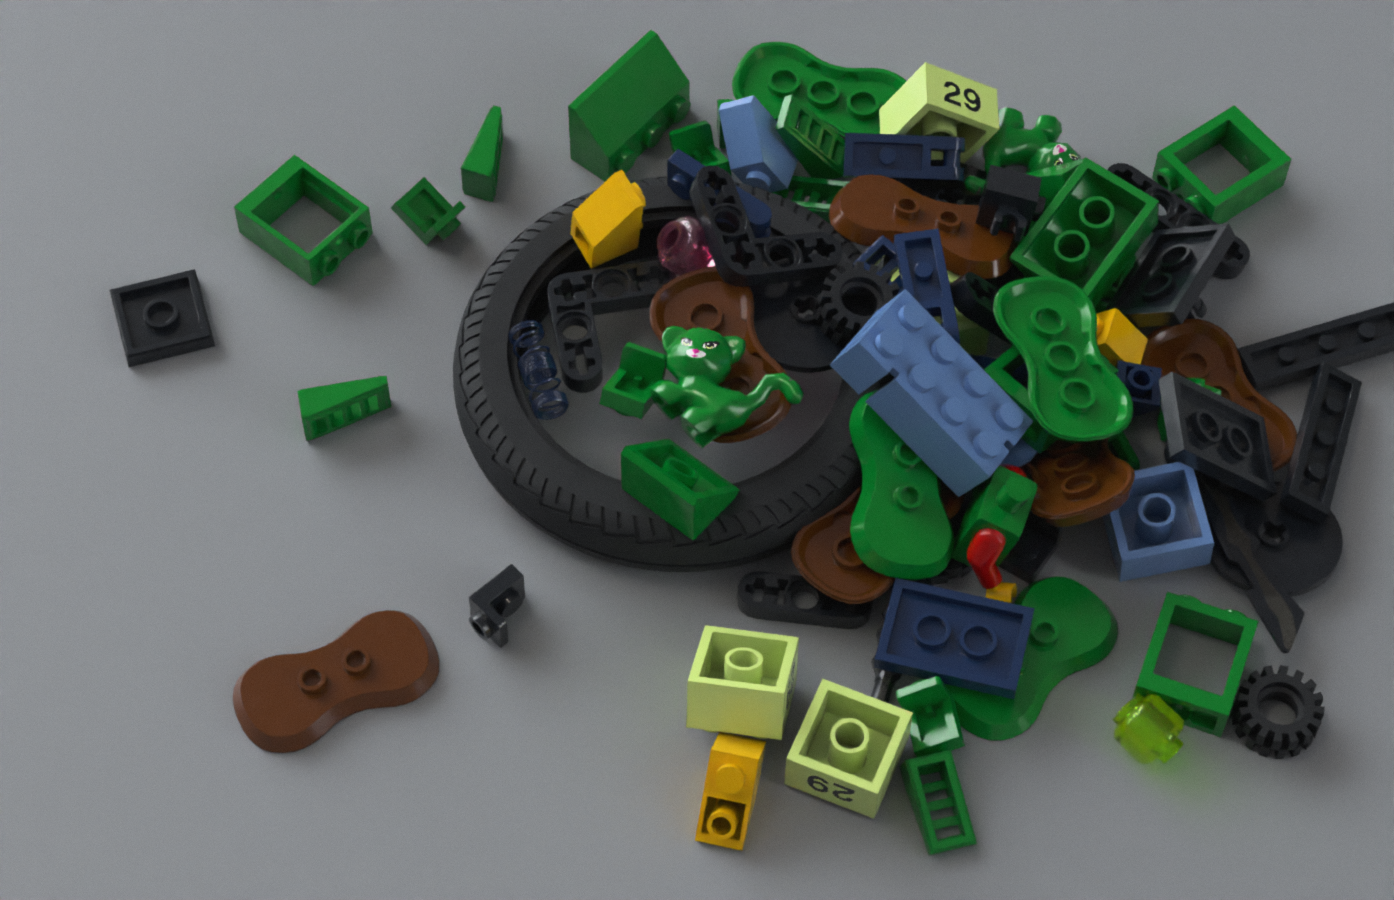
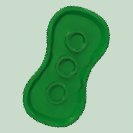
(838, 95)
(1068, 380)
(900, 512)
(1066, 635)

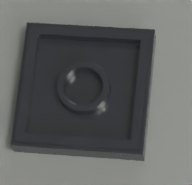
(162, 318)

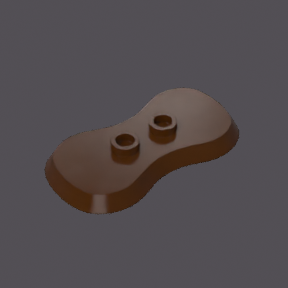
(885, 207)
(709, 302)
(1209, 353)
(1078, 482)
(828, 558)
(300, 696)

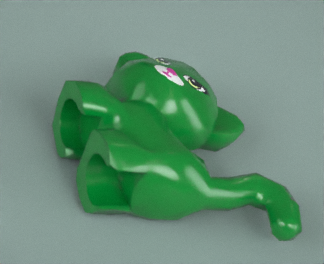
(1023, 147)
(699, 363)

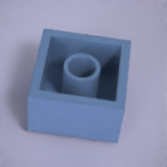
(1160, 524)

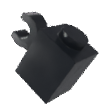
(1010, 202)

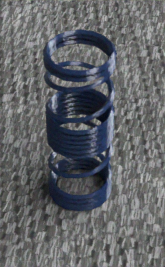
(538, 370)

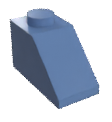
(754, 145)

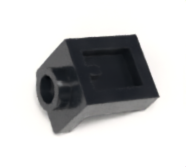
(1032, 549)
(496, 599)

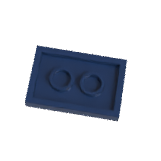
(954, 636)

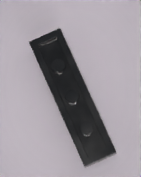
(1332, 342)
(1321, 443)

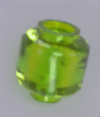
(1148, 729)

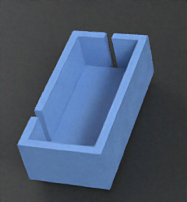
(938, 393)

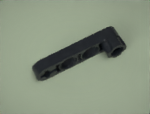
(1182, 214)

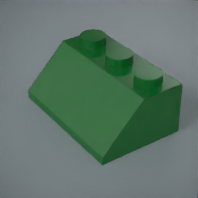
(628, 108)
(1088, 231)

